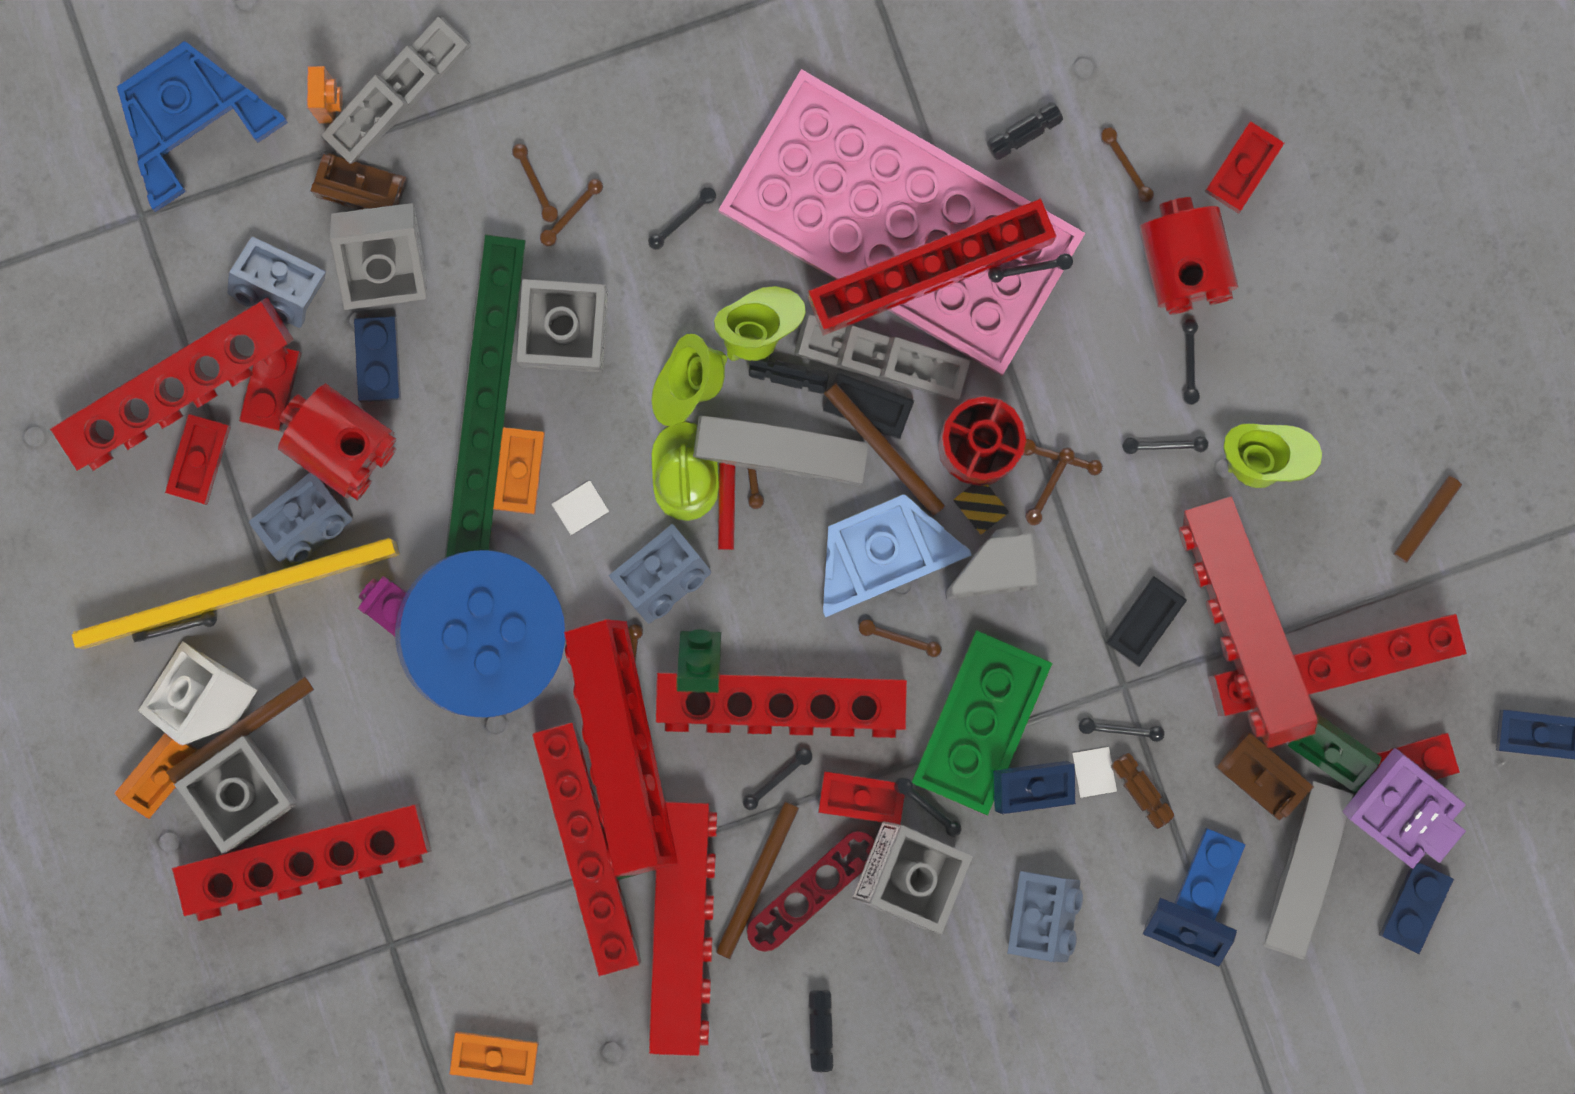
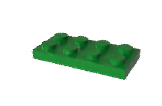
(981, 722)

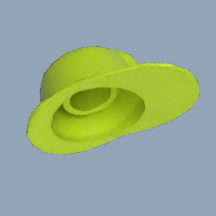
(758, 322)
(689, 377)
(1271, 454)
(682, 483)

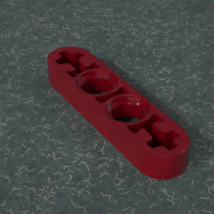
(807, 885)

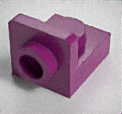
(382, 602)

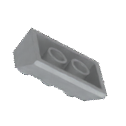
(999, 566)

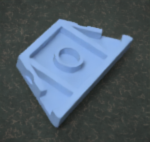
(884, 551)

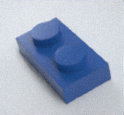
(1210, 873)

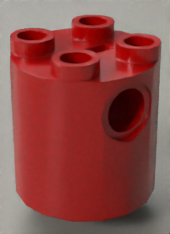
(1186, 241)
(990, 423)
(326, 429)

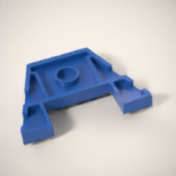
(177, 100)

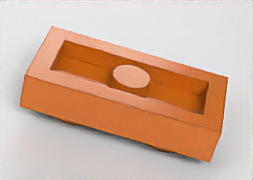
(323, 95)
(519, 470)
(149, 783)
(494, 1058)

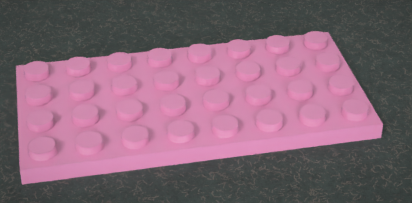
(860, 189)

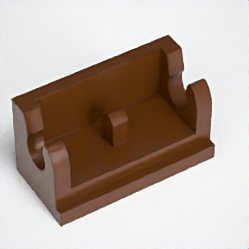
(356, 184)
(1264, 776)

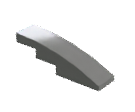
(396, 90)
(884, 358)
(780, 450)
(1307, 871)

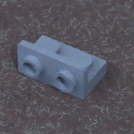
(274, 274)
(300, 521)
(660, 574)
(1045, 917)

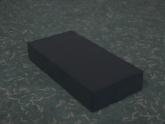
(882, 407)
(1146, 621)

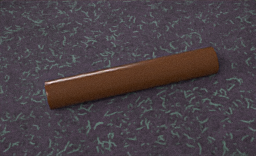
(1427, 519)

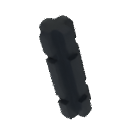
(1024, 131)
(789, 375)
(821, 1031)

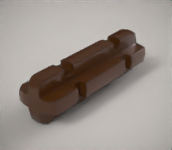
(1142, 790)

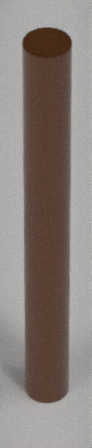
(884, 449)
(241, 728)
(757, 880)

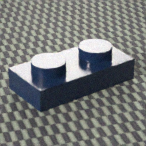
(377, 359)
(1536, 734)
(1034, 787)
(1416, 907)
(1189, 932)

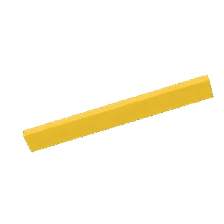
(235, 593)

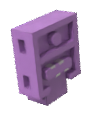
(1407, 811)

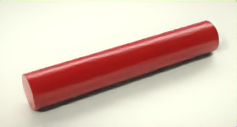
(726, 507)

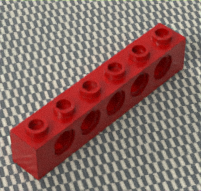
(931, 267)
(79, 434)
(1358, 659)
(886, 693)
(586, 849)
(196, 879)

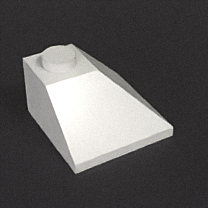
(196, 697)

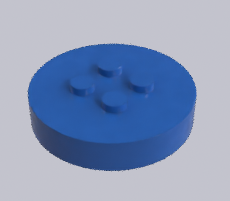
(480, 633)

